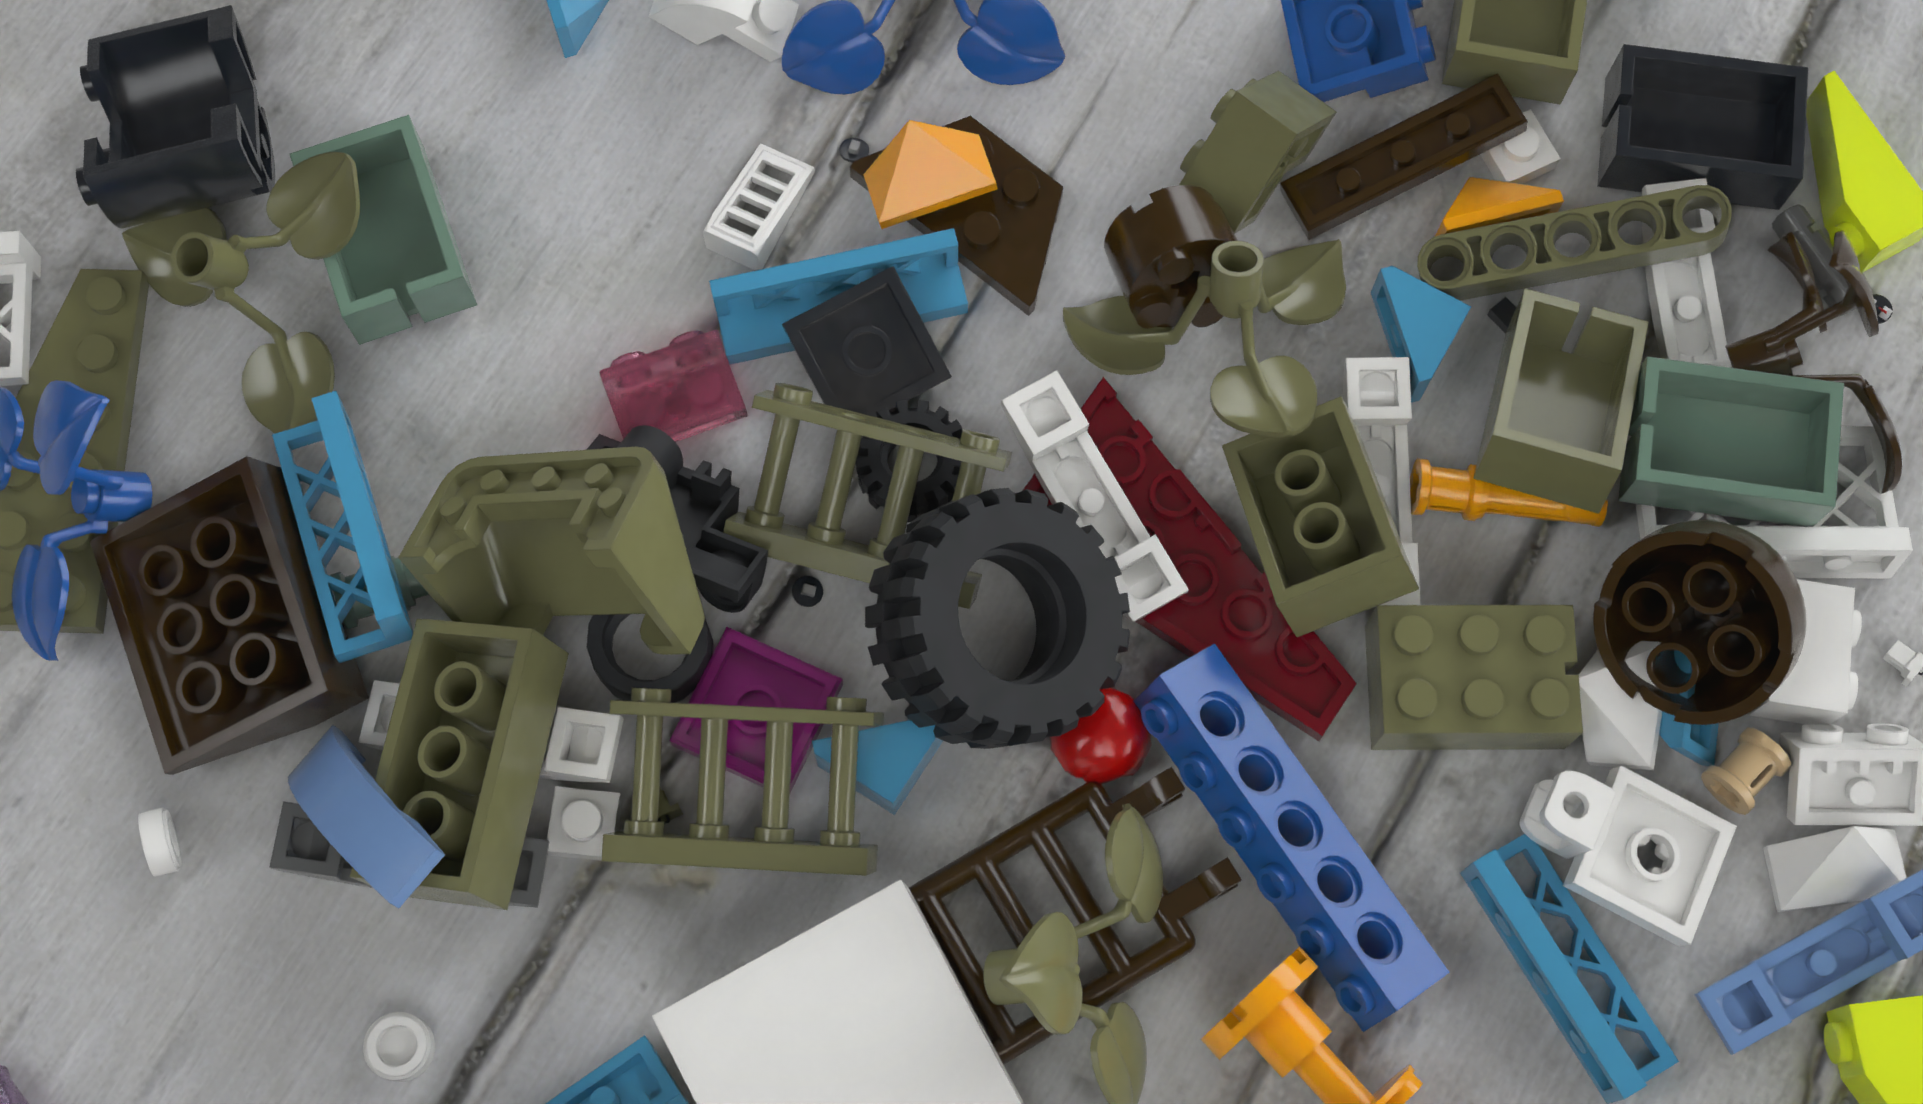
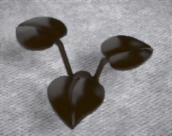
(1778, 352)

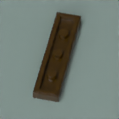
(1403, 156)

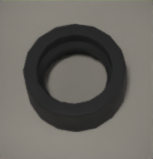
(680, 681)

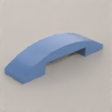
(361, 818)
(1816, 965)

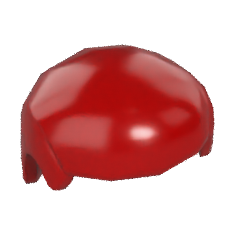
(1107, 743)

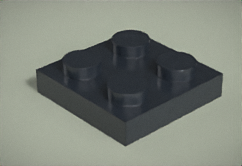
(867, 347)

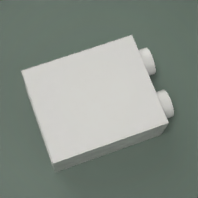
(840, 1018)

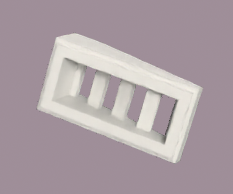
(756, 249)

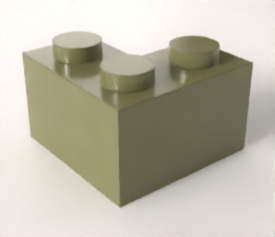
(1255, 142)

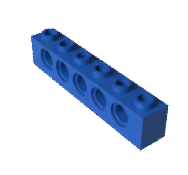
(1261, 792)

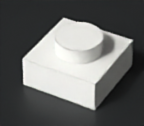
(1523, 155)
(580, 821)

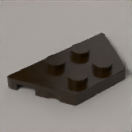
(1002, 232)

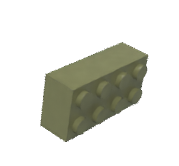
(471, 750)

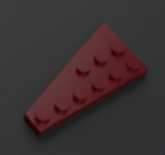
(1227, 594)

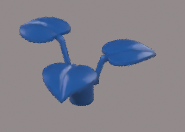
(839, 55)
(61, 435)

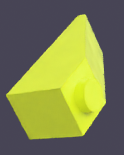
(1860, 177)
(1879, 1049)

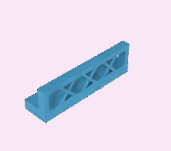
(760, 301)
(359, 517)
(1555, 974)

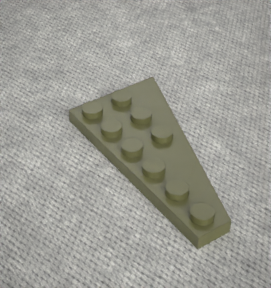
(98, 349)

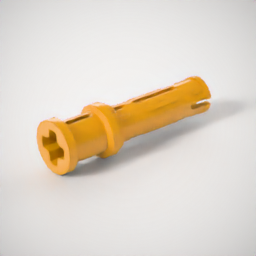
(1459, 493)

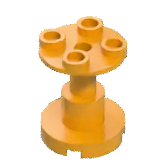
(1292, 1038)

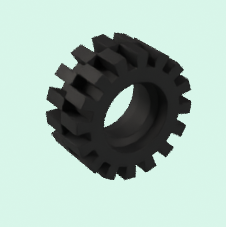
(873, 456)

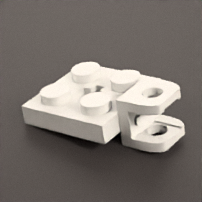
(1602, 832)

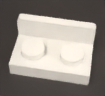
(1854, 776)

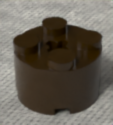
(1164, 253)

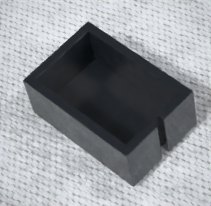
(1704, 118)

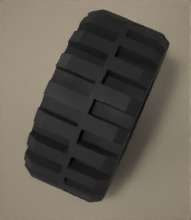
(1072, 603)

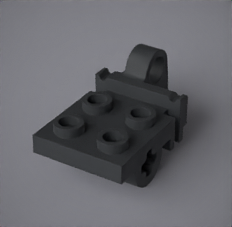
(722, 565)

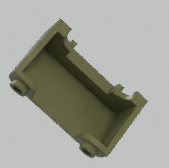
(559, 538)

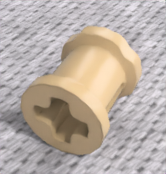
(1746, 771)

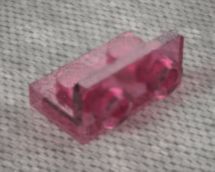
(675, 387)

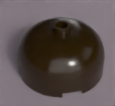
(1677, 593)

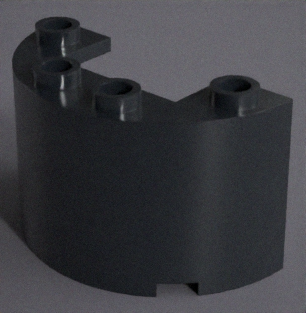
(179, 120)

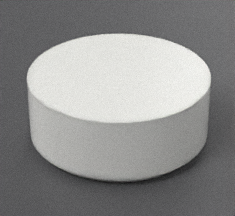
(160, 841)
(399, 1047)

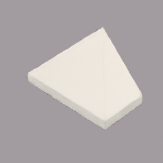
(1615, 725)
(1833, 867)

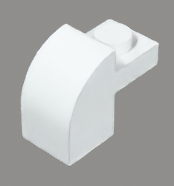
(752, 23)

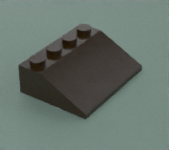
(223, 618)

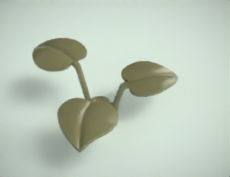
(190, 257)
(1257, 398)
(1046, 968)

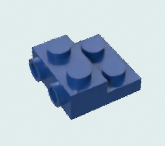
(1357, 45)

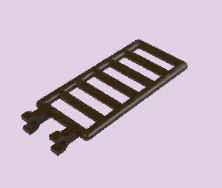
(1039, 831)

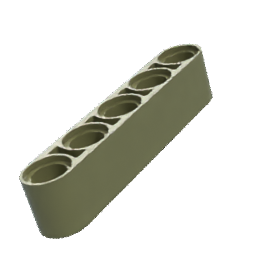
(1596, 223)

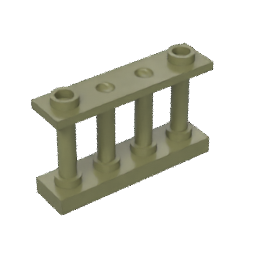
(823, 542)
(709, 838)

